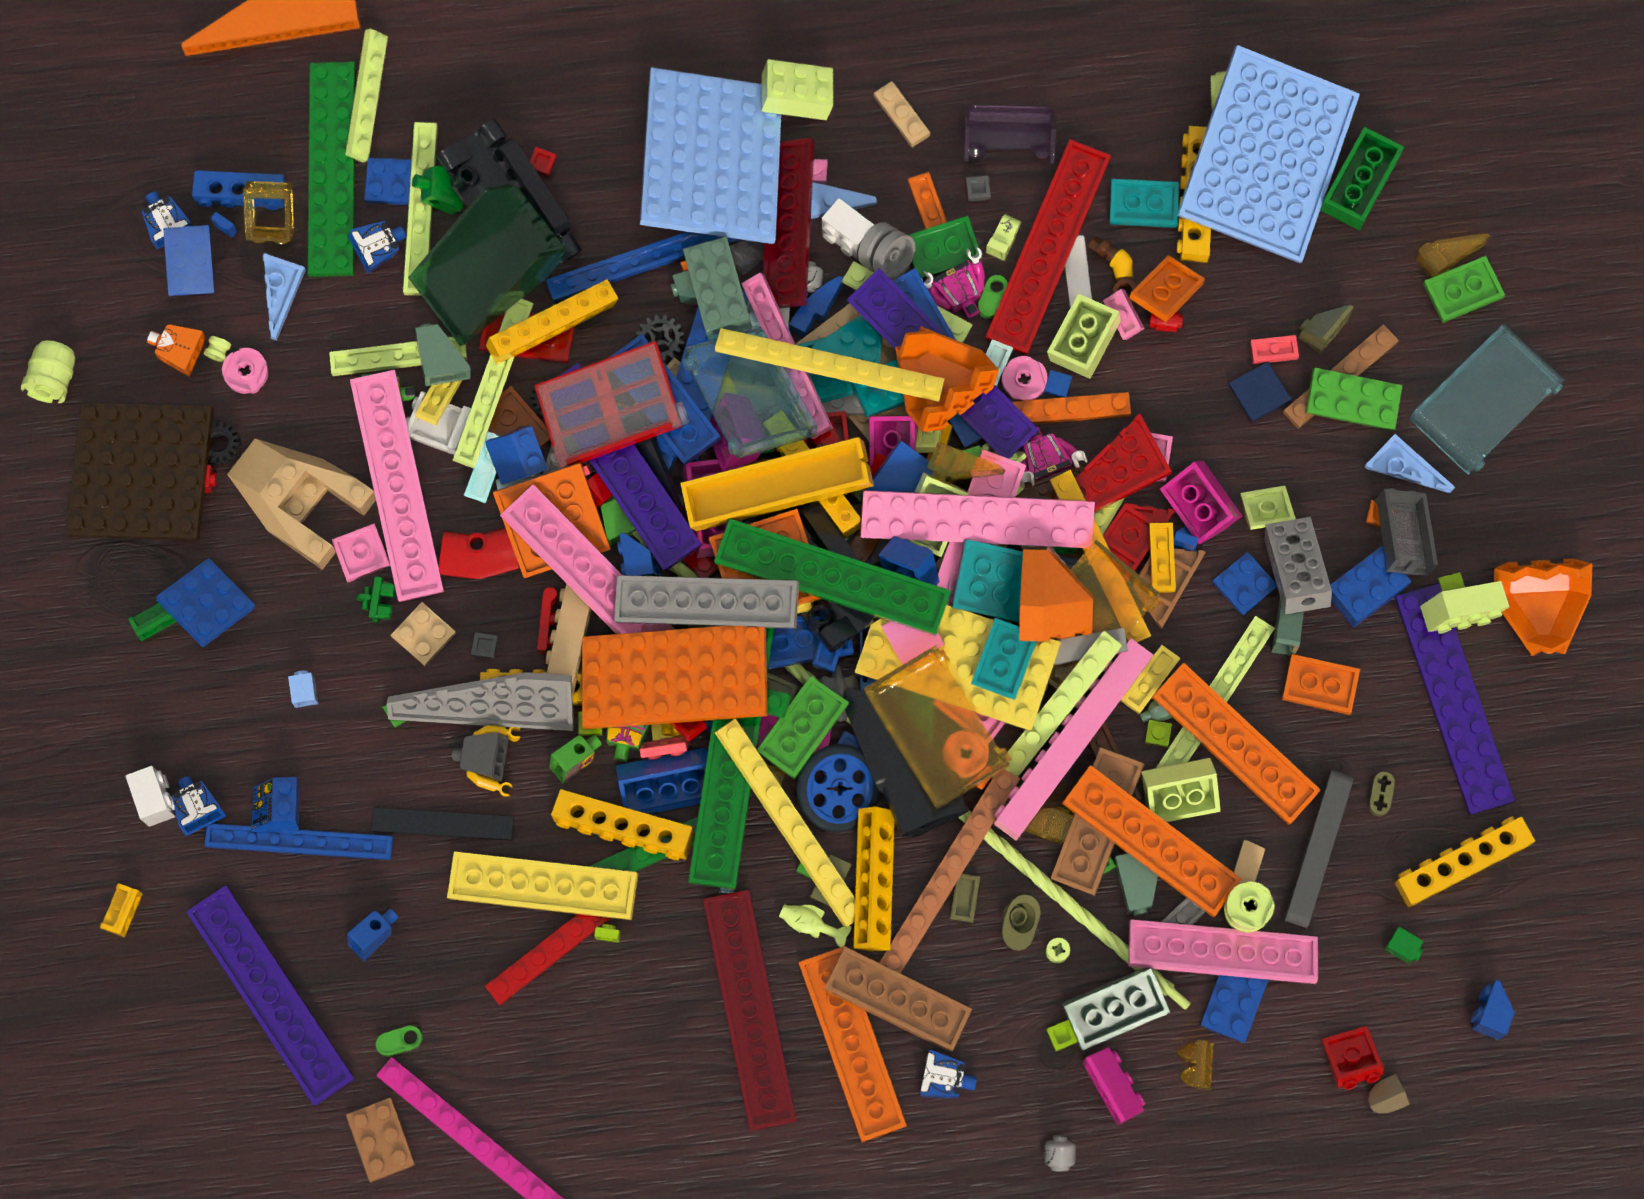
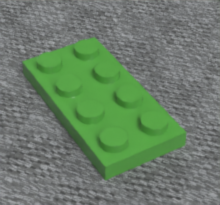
(1353, 399)
(803, 728)

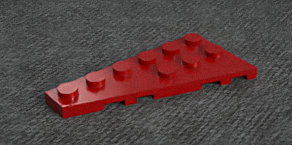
(1123, 466)

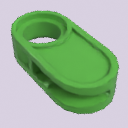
(989, 299)
(394, 1043)

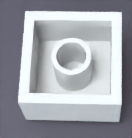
(845, 227)
(150, 795)

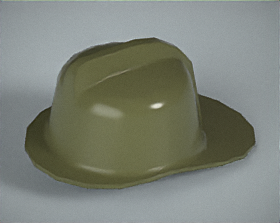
(1020, 922)

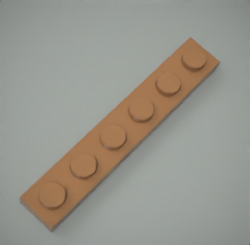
(1353, 364)

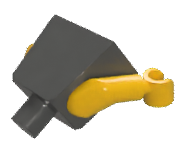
(485, 756)

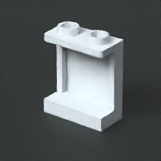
(446, 433)

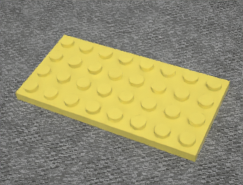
(964, 643)

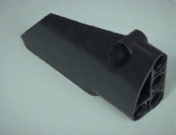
(893, 775)

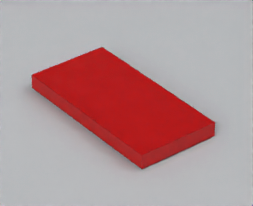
(554, 349)

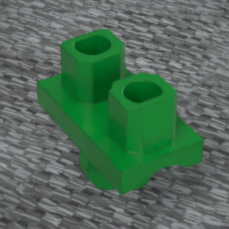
(377, 609)

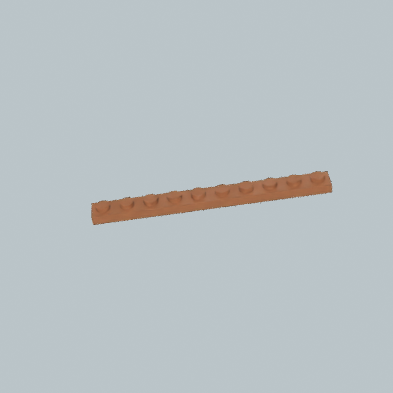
(949, 871)

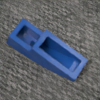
(817, 307)

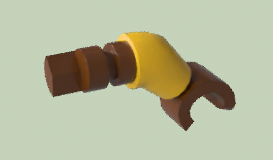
(1119, 261)

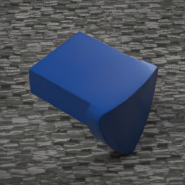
(1185, 540)

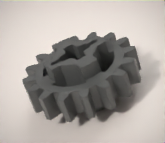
(664, 331)

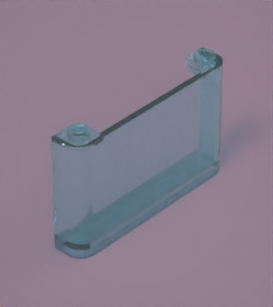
(1486, 398)
(749, 399)

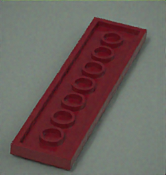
(788, 258)

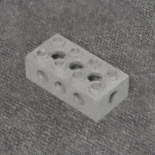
(1298, 565)

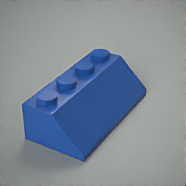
(663, 782)

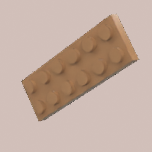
(1085, 848)
(897, 999)

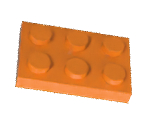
(1167, 288)
(1321, 684)

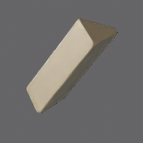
(1248, 861)

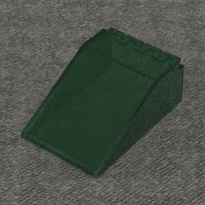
(487, 261)

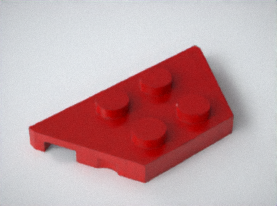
(1129, 532)

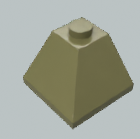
(1324, 327)

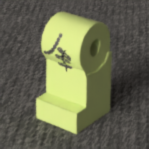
(1003, 237)

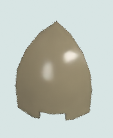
(1388, 1095)

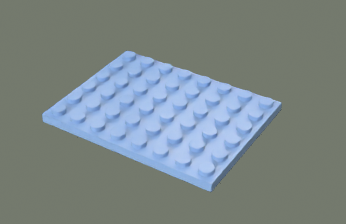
(1268, 154)
(710, 157)

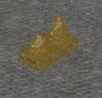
(1202, 1055)

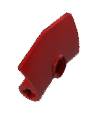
(463, 561)

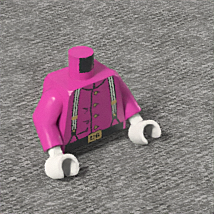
(959, 286)
(1048, 456)

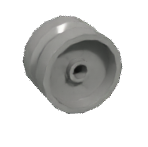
(886, 249)

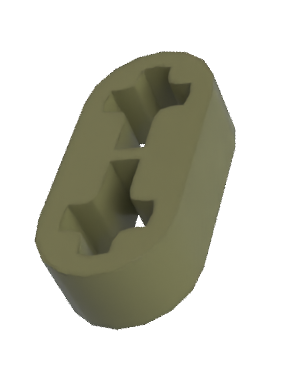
(1387, 794)

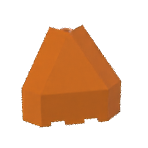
(965, 371)
(1052, 599)
(1545, 601)

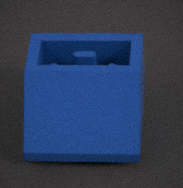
(637, 558)
(1494, 1013)

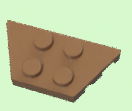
(1185, 566)

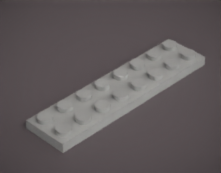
(706, 601)

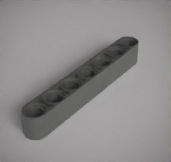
(1319, 848)

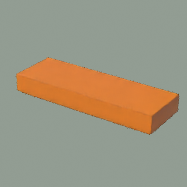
(926, 200)

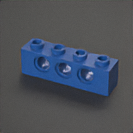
(207, 181)

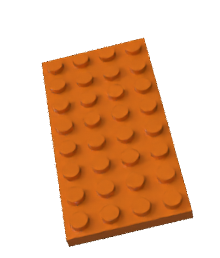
(674, 676)

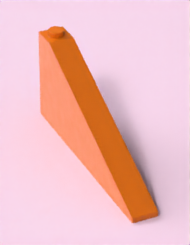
(273, 21)

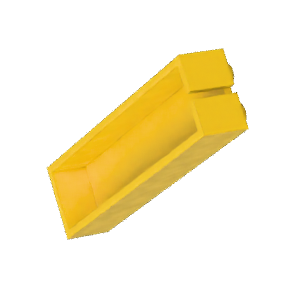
(777, 484)

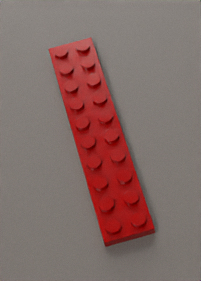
(1048, 247)

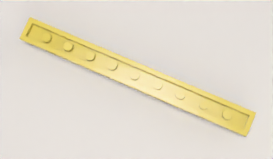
(829, 364)
(788, 821)

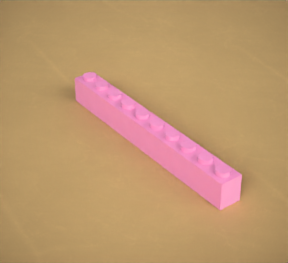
(1072, 740)

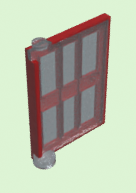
(609, 406)

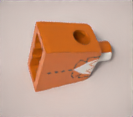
(178, 347)

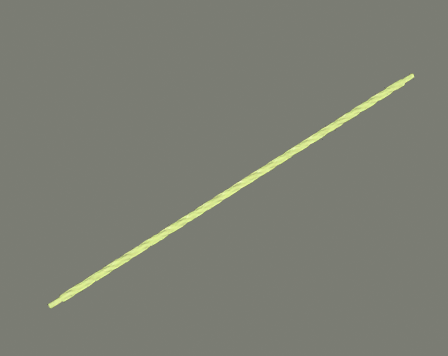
(1013, 856)

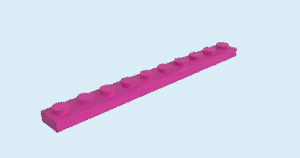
(464, 1132)

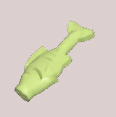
(808, 920)

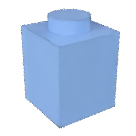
(303, 689)

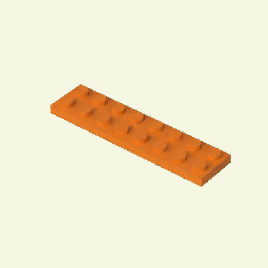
(1236, 743)
(1151, 841)
(853, 1053)

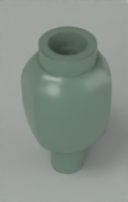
(1155, 713)

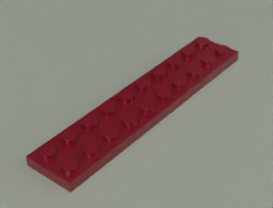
(749, 1010)

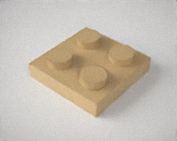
(423, 634)

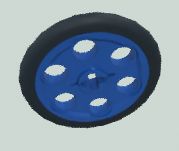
(807, 787)

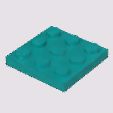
(989, 581)

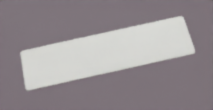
(1077, 271)

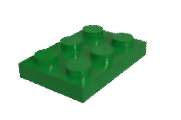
(943, 246)

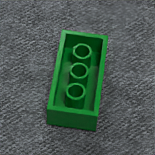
(1362, 178)

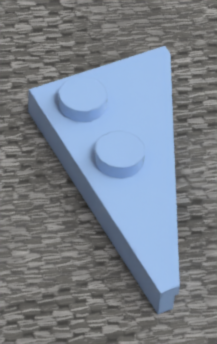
(825, 196)
(282, 284)
(1404, 463)

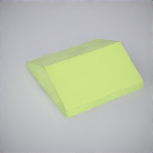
(1266, 506)

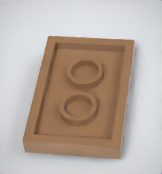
(380, 1140)

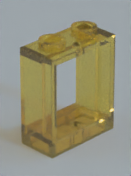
(268, 190)

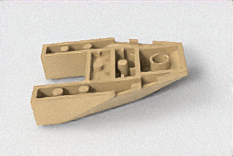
(285, 489)

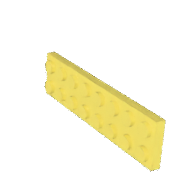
(542, 885)

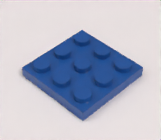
(205, 602)

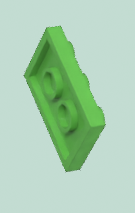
(1464, 289)

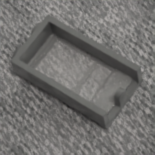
(1406, 532)

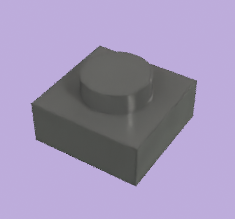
(978, 188)
(484, 646)

